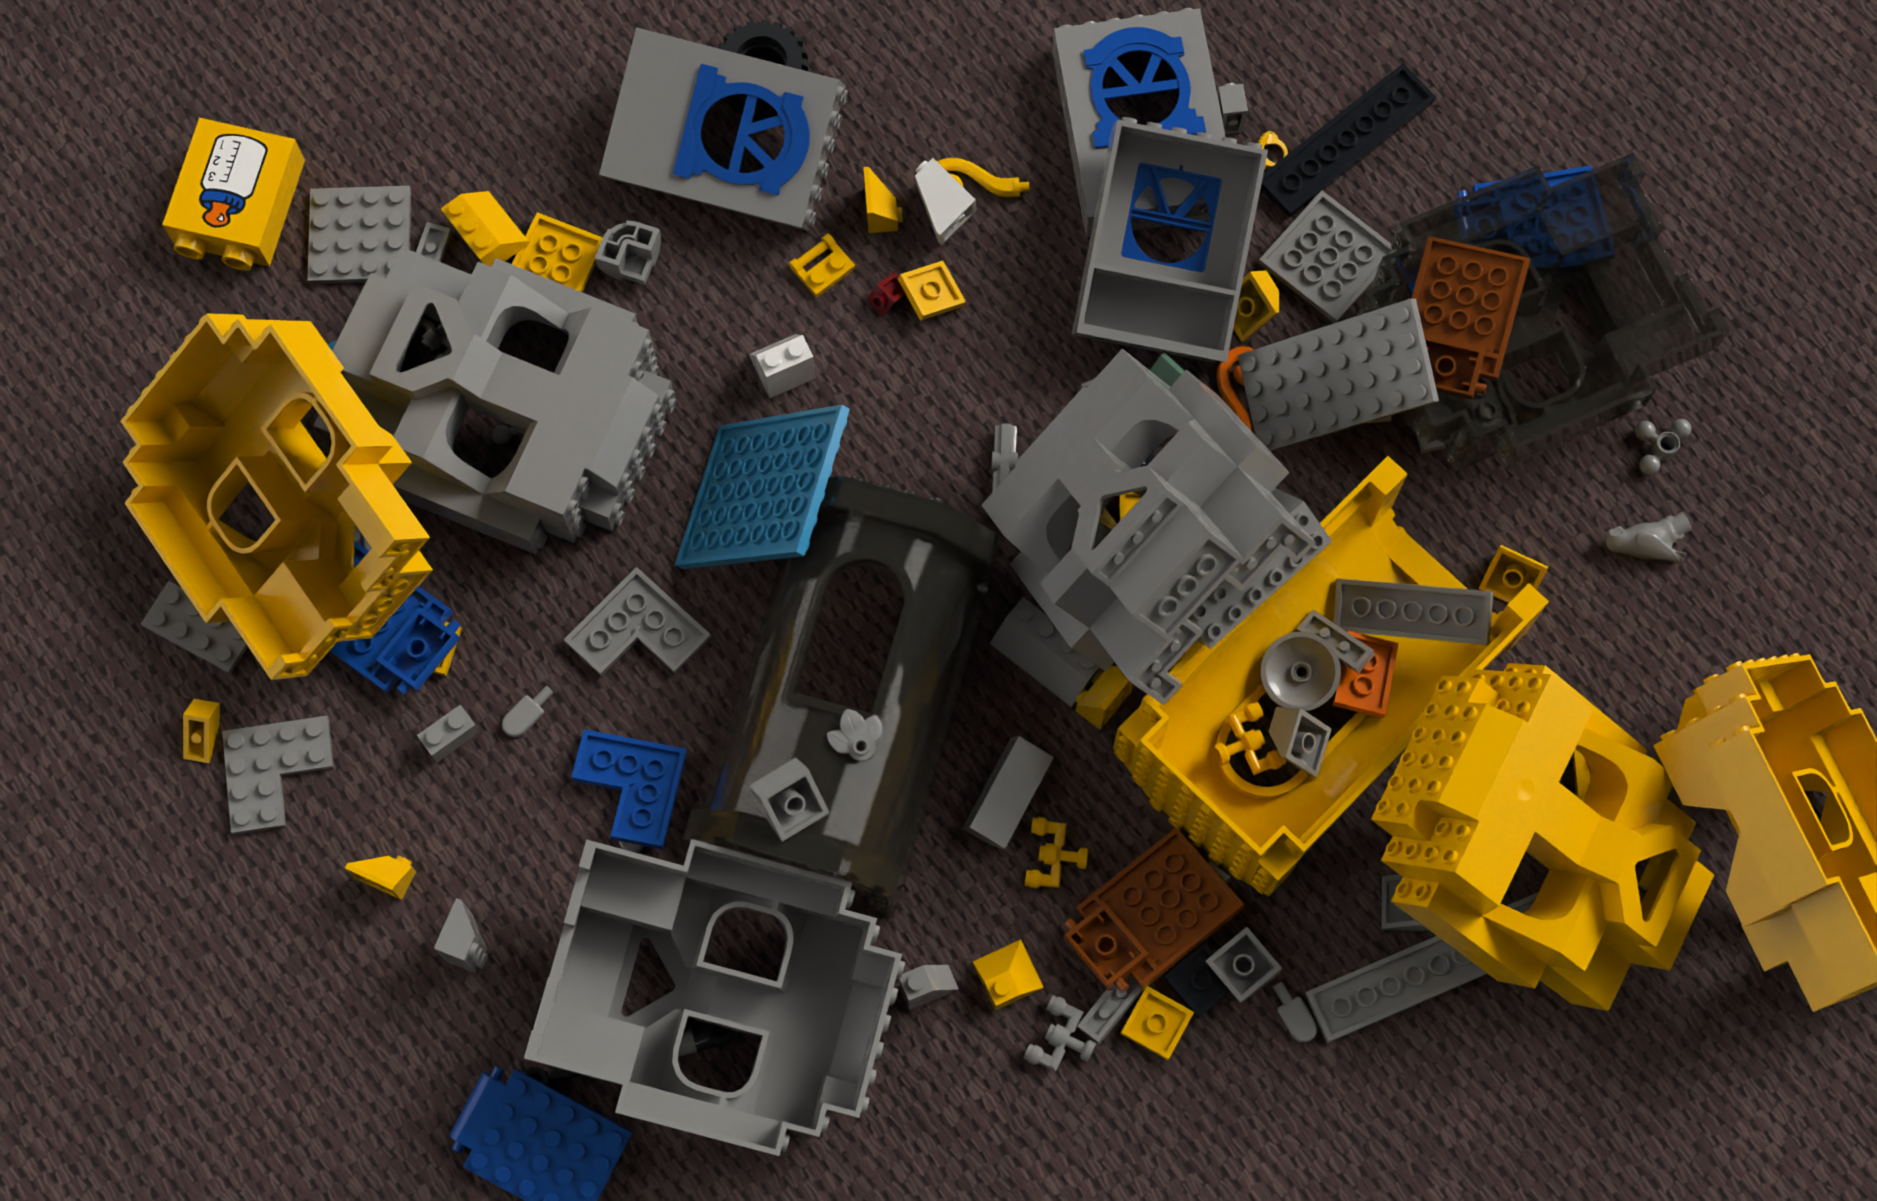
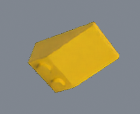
(1104, 696)

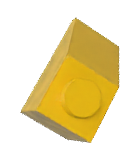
(200, 730)

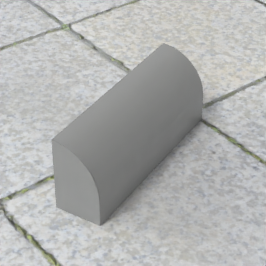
(1007, 792)

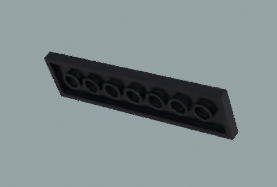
(1346, 139)

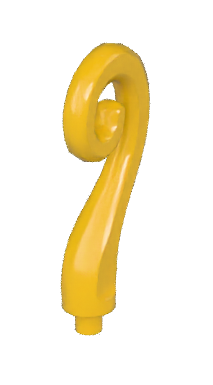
(999, 186)

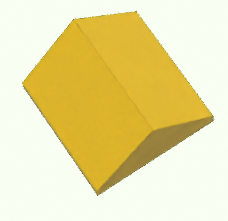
(1511, 573)

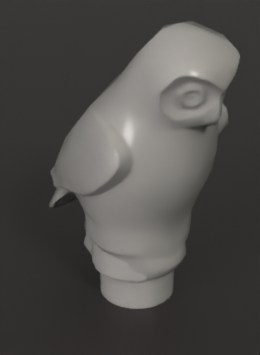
(1651, 539)

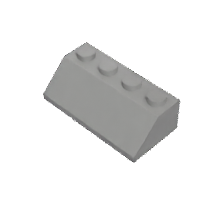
(1042, 652)

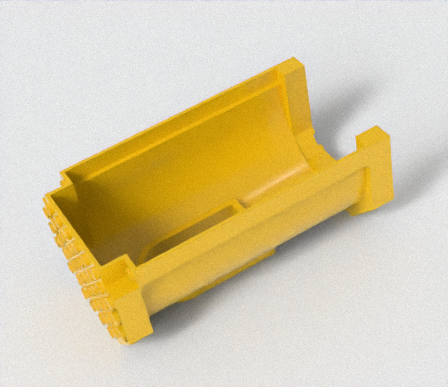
(1266, 830)

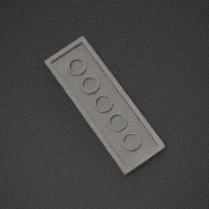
(1414, 611)

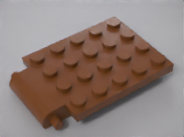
(1467, 312)
(1151, 914)

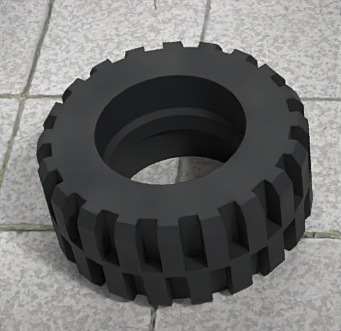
(764, 40)

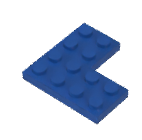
(643, 772)

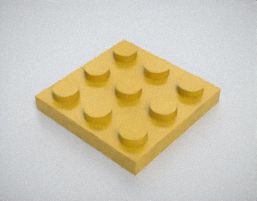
(559, 252)

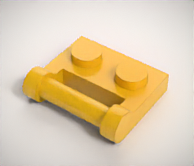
(827, 271)

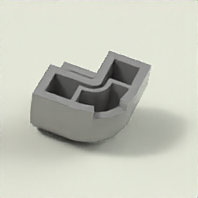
(629, 251)

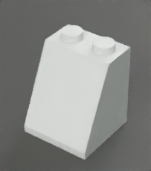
(944, 199)
(784, 365)

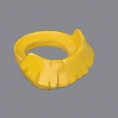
(1271, 138)

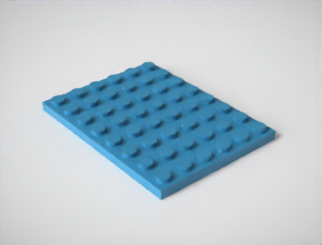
(762, 488)

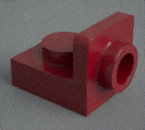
(886, 294)

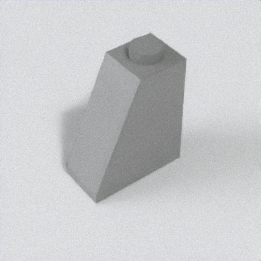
(926, 984)

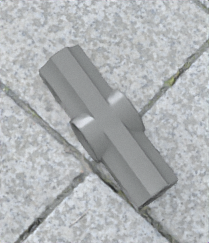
(1004, 453)

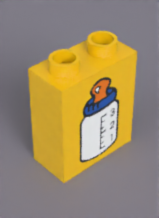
(233, 194)

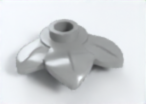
(855, 731)

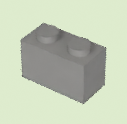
(1232, 107)
(448, 733)

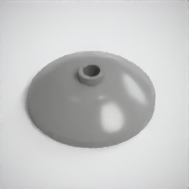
(1286, 657)

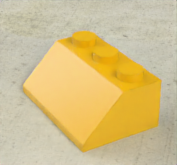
(484, 226)

